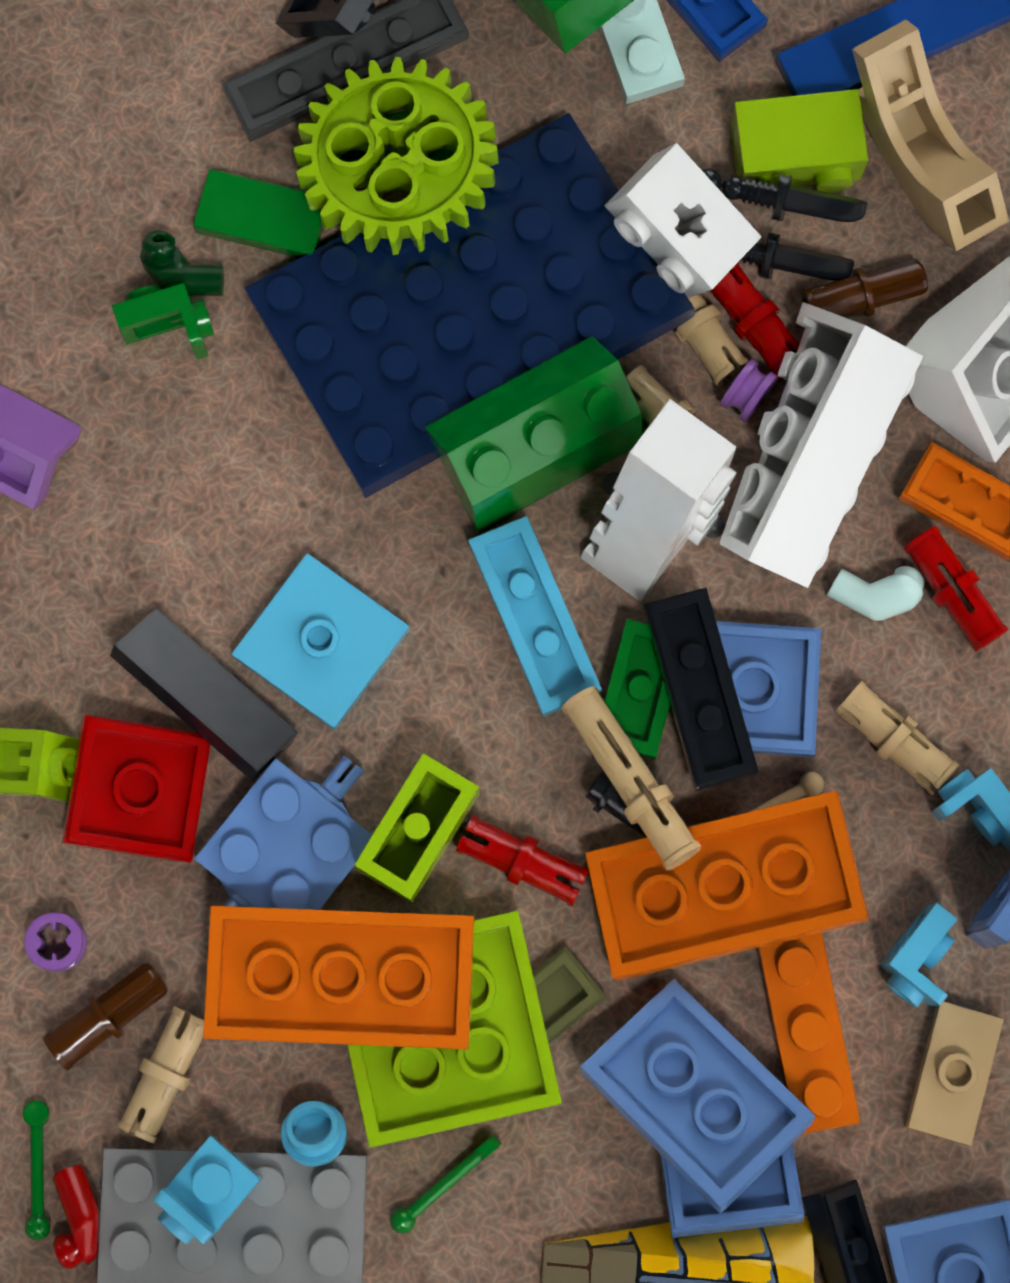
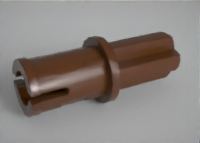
(869, 290)
(105, 1015)

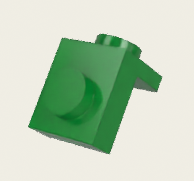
(157, 311)

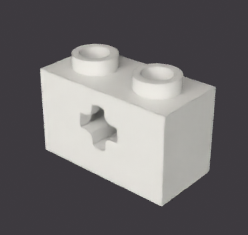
(712, 229)

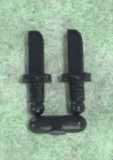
(797, 200)

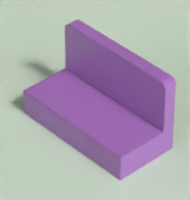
(30, 447)

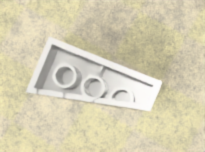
(818, 442)
(661, 500)

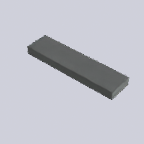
(284, 86)

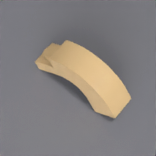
(932, 164)

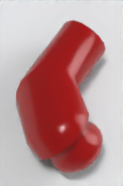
(82, 1216)

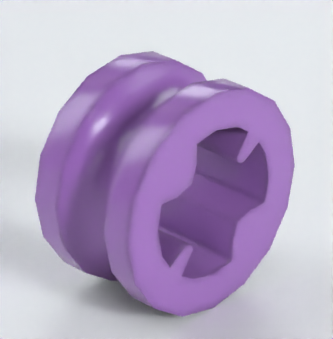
(748, 390)
(36, 943)

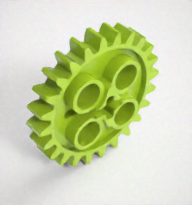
(396, 155)

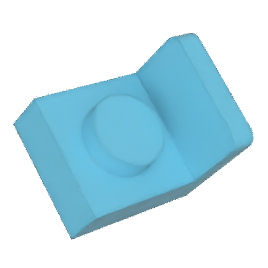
(987, 796)
(921, 944)
(205, 1192)

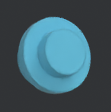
(313, 1133)

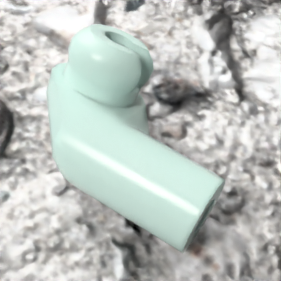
(881, 598)

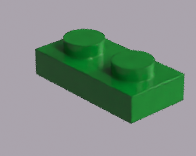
(638, 690)

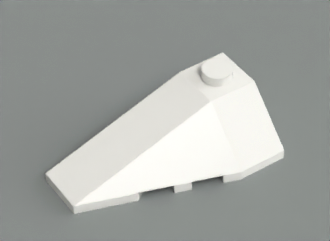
(967, 365)

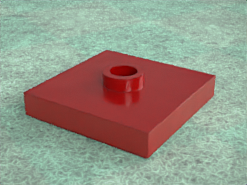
(136, 789)

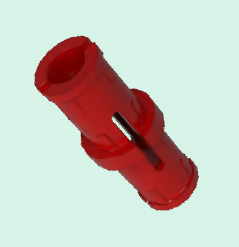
(755, 318)
(928, 553)
(522, 860)

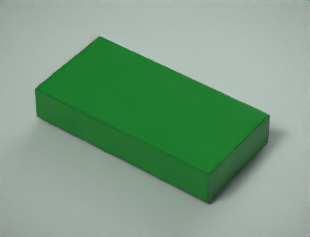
(258, 215)

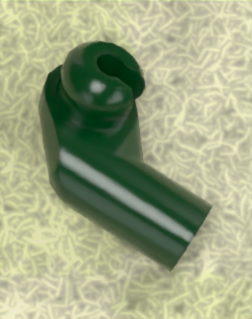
(170, 267)

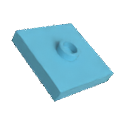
(321, 641)

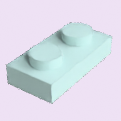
(641, 51)

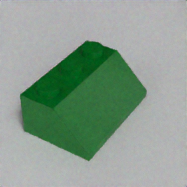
(537, 432)

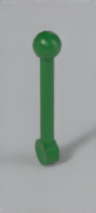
(36, 1115)
(403, 1219)

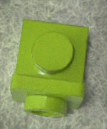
(36, 763)

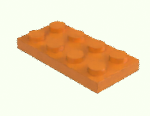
(748, 887)
(339, 977)

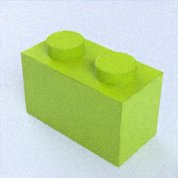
(804, 136)
(417, 828)

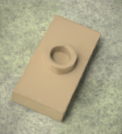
(954, 1073)

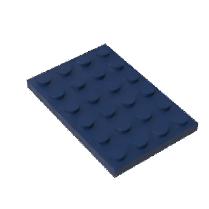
(419, 334)

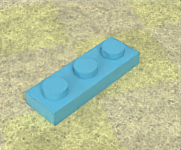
(533, 614)

